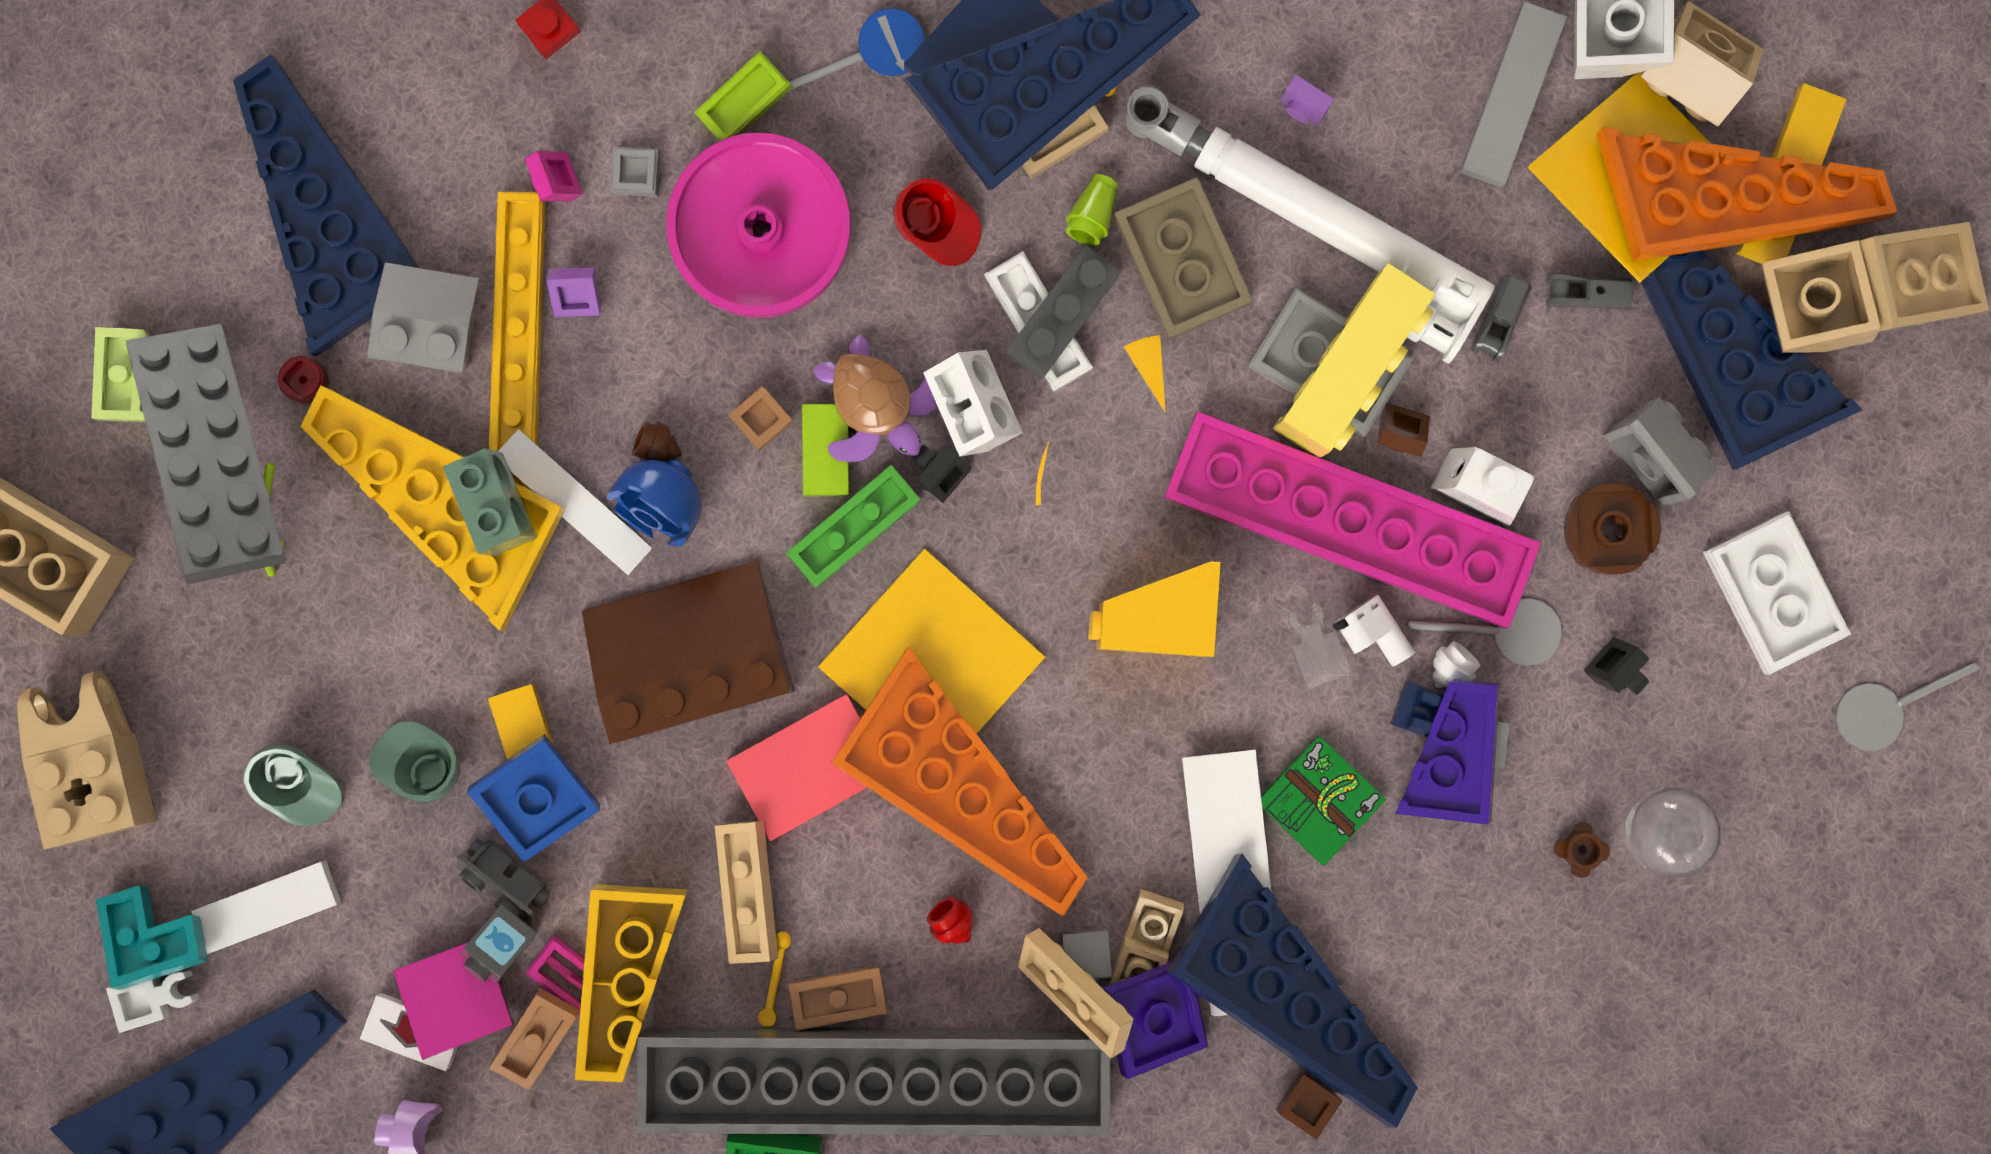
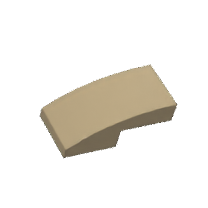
(1147, 935)

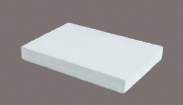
(1777, 593)

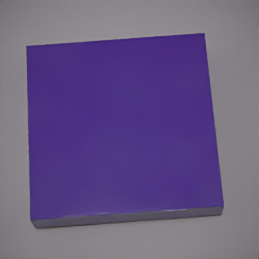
(1164, 1020)

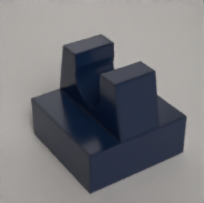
(1416, 709)

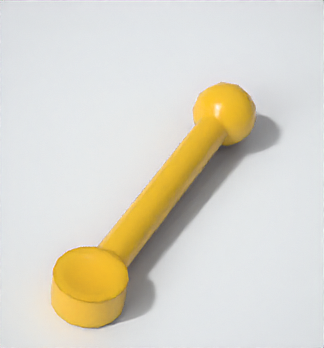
(768, 1015)

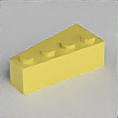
(1356, 362)

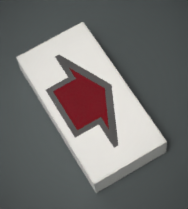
(391, 1029)

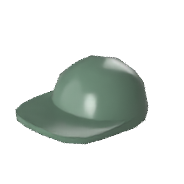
(415, 762)
(292, 785)

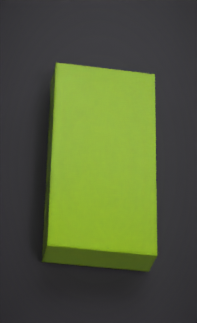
(743, 98)
(821, 471)

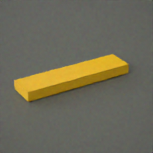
(1804, 135)

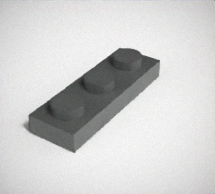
(1063, 312)

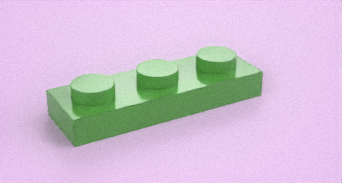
(853, 526)

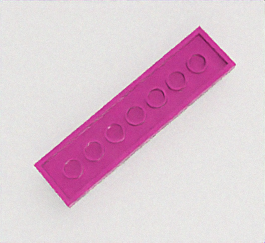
(1352, 520)

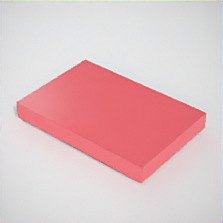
(792, 773)

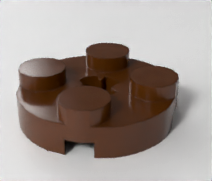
(1629, 509)

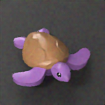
(873, 402)

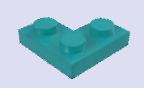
(138, 948)

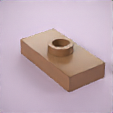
(838, 997)
(534, 1038)

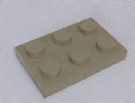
(1182, 258)

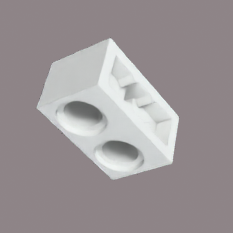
(972, 402)

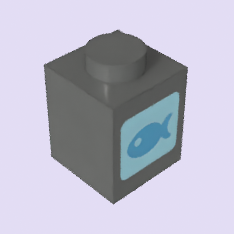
(497, 945)

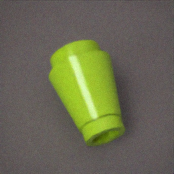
(1092, 212)

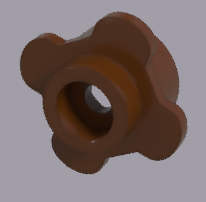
(1595, 851)

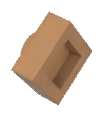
(761, 418)

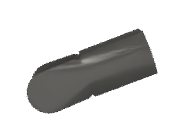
(1594, 292)
(1503, 313)

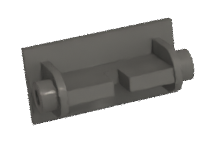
(486, 872)

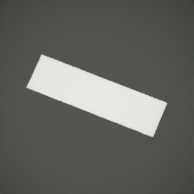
(1224, 819)

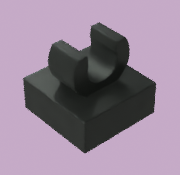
(941, 471)
(1619, 667)

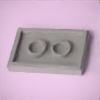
(1299, 341)

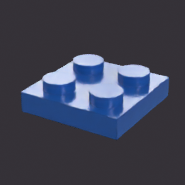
(533, 798)

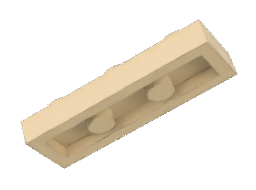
(746, 892)
(1075, 993)

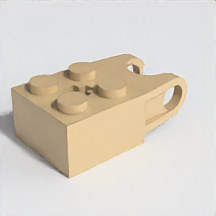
(70, 755)

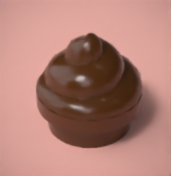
(655, 443)

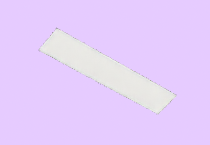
(582, 508)

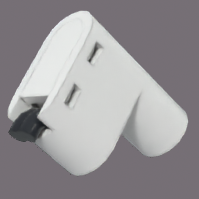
(1374, 623)

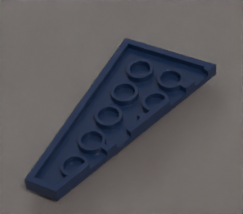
(1028, 89)
(320, 210)
(1277, 986)

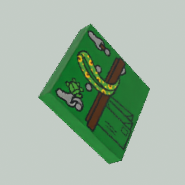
(1320, 800)

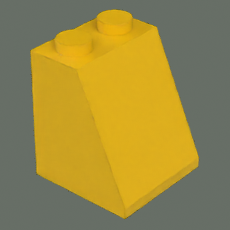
(1162, 617)

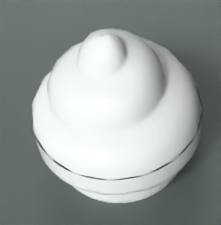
(1453, 663)

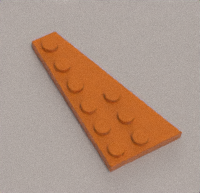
(1723, 196)
(939, 772)

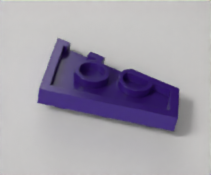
(1458, 759)

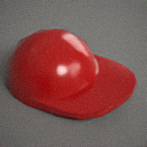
(937, 221)

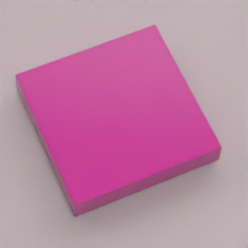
(449, 1003)

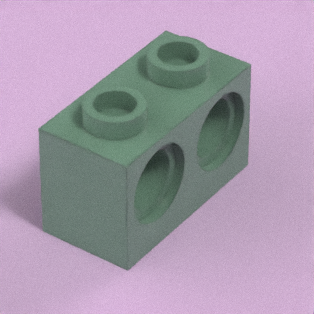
(489, 502)

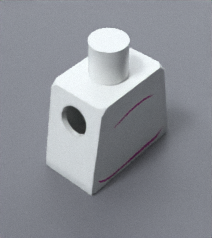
(1484, 484)

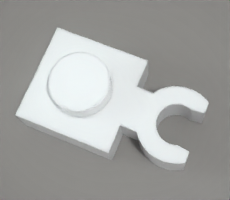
(148, 1001)

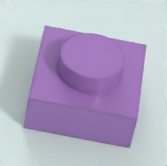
(1305, 101)
(574, 292)

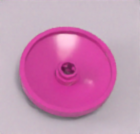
(750, 184)

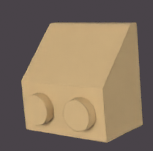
(1709, 66)
(1821, 299)

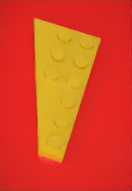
(409, 482)

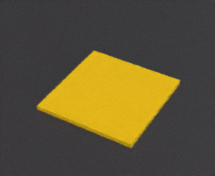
(1578, 174)
(951, 633)

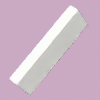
(1020, 296)
(267, 906)

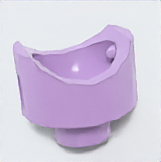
(407, 1128)

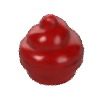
(951, 921)

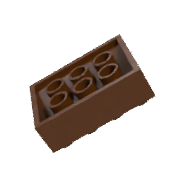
(685, 652)

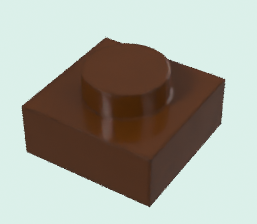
(1403, 430)
(1309, 1105)

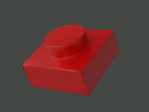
(547, 26)

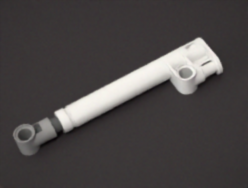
(1457, 291)

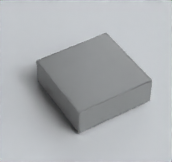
(635, 171)
(1089, 951)

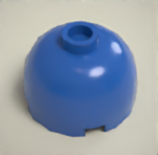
(658, 498)

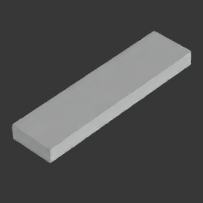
(1513, 94)

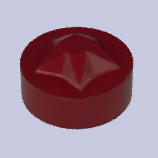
(301, 378)

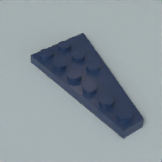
(1736, 362)
(210, 1093)

